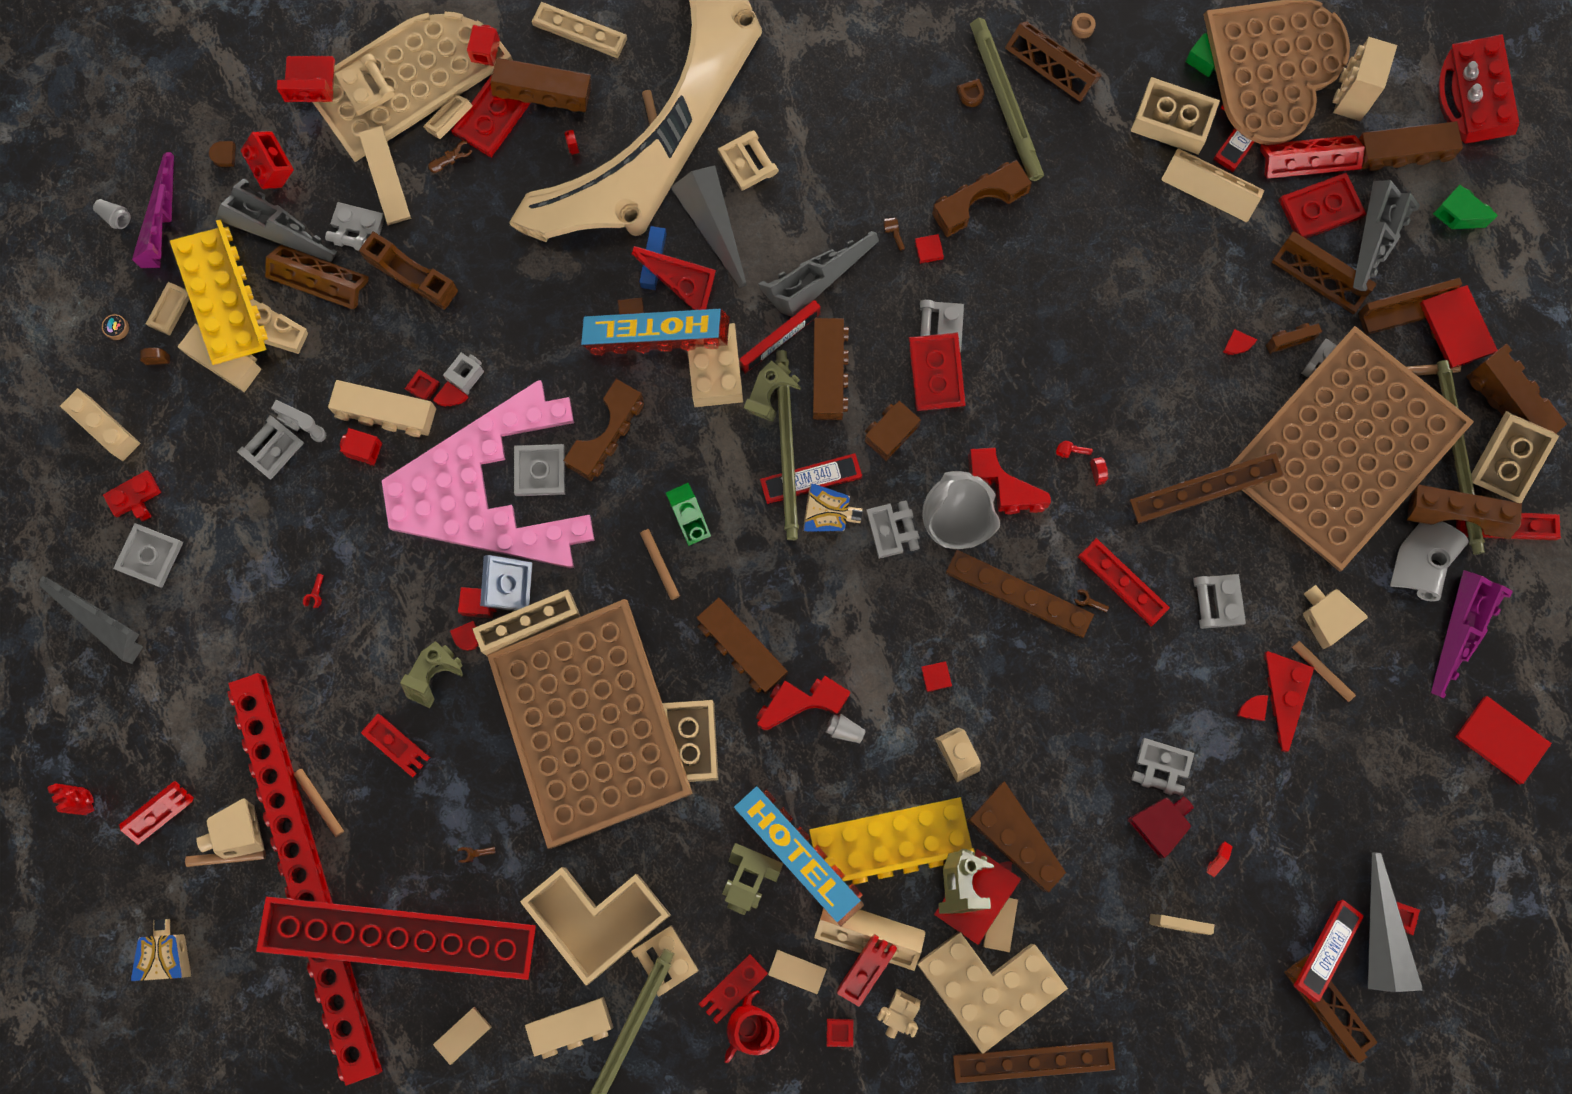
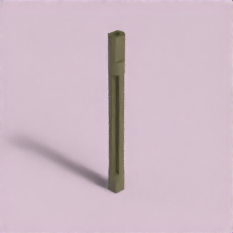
(1006, 99)

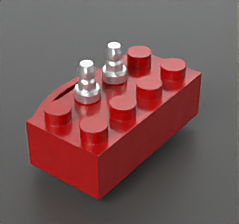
(1480, 90)

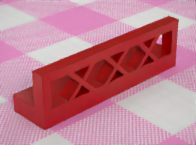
(1313, 156)

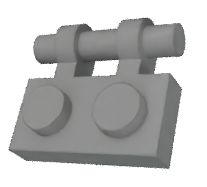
(355, 220)
(885, 531)
(1165, 759)

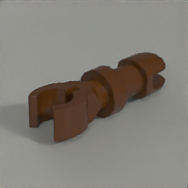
(437, 164)

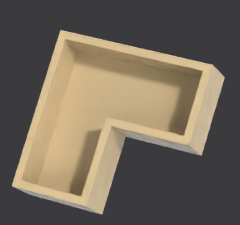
(589, 934)
(988, 1002)

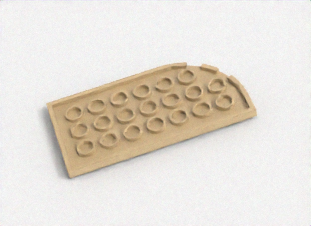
(425, 67)

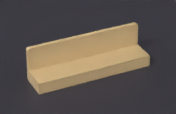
(1212, 185)
(861, 927)

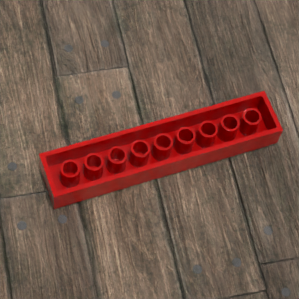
(396, 938)

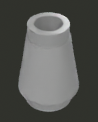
(112, 213)
(844, 729)

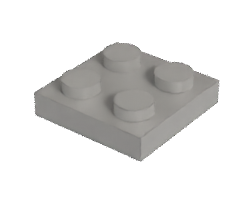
(539, 470)
(148, 555)

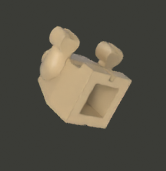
(900, 1014)

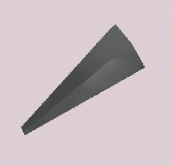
(704, 202)
(255, 215)
(1385, 217)
(808, 281)
(108, 630)
(1390, 956)

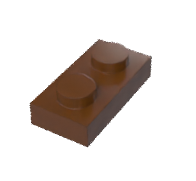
(1301, 334)

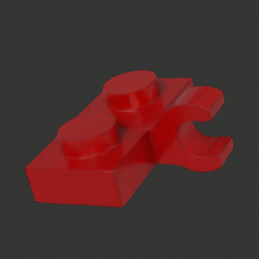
(132, 496)

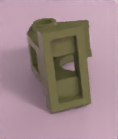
(759, 401)
(417, 682)
(958, 883)
(743, 897)

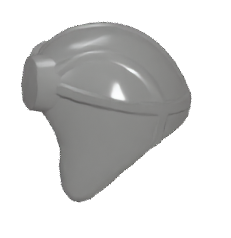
(960, 511)

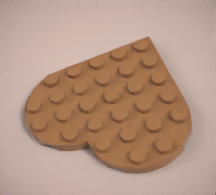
(1274, 62)

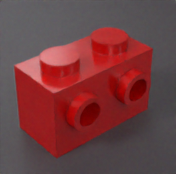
(266, 160)

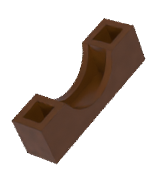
(1006, 183)
(397, 265)
(588, 456)
(1493, 515)

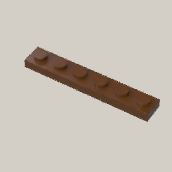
(1206, 487)
(1020, 593)
(1033, 1062)

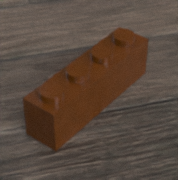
(540, 85)
(1411, 145)
(829, 368)
(742, 646)

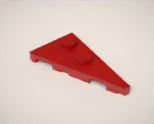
(684, 278)
(1288, 686)

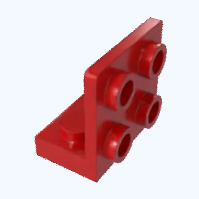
(308, 79)

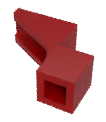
(1011, 492)
(791, 701)

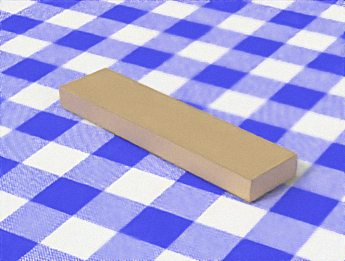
(579, 30)
(384, 175)

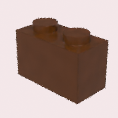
(891, 430)

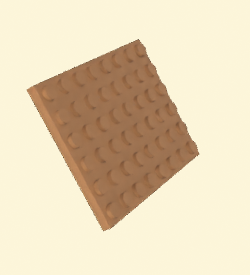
(1352, 447)
(588, 724)

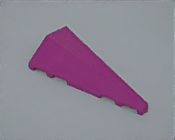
(159, 210)
(1471, 614)

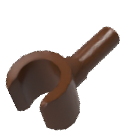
(891, 225)
(1090, 602)
(475, 853)

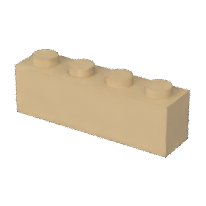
(382, 408)
(526, 622)

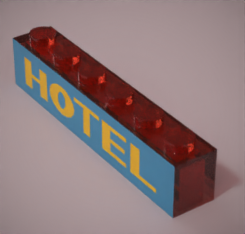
(655, 331)
(799, 856)

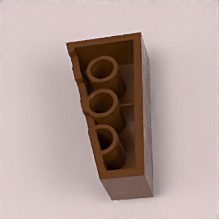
(1510, 391)
(1016, 837)

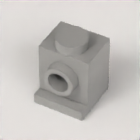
(461, 365)

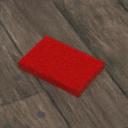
(489, 120)
(1322, 206)
(1458, 327)
(937, 371)
(1503, 740)
(990, 883)

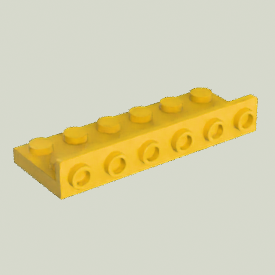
(219, 294)
(894, 840)

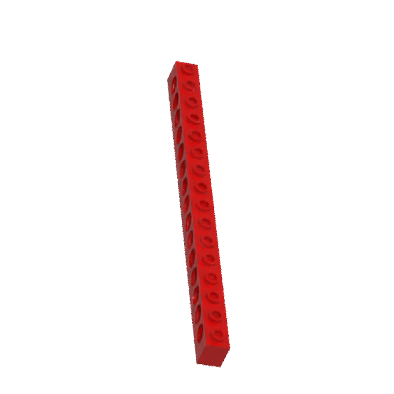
(315, 883)

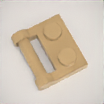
(358, 88)
(741, 164)
(682, 963)

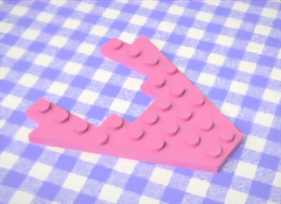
(446, 496)

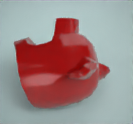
(751, 1029)

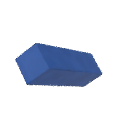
(656, 244)

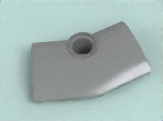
(1415, 556)

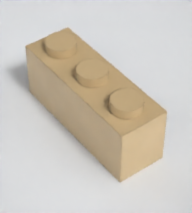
(238, 372)
(100, 424)
(569, 1028)

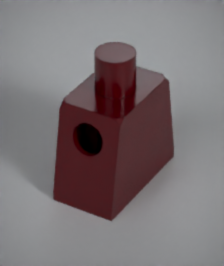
(1163, 824)

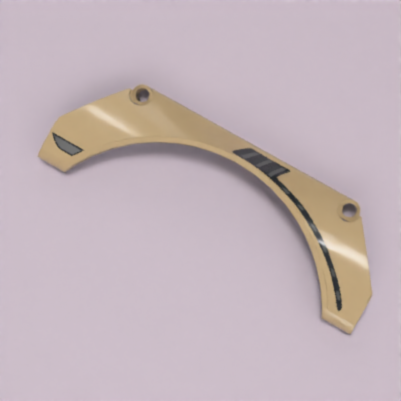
(638, 179)

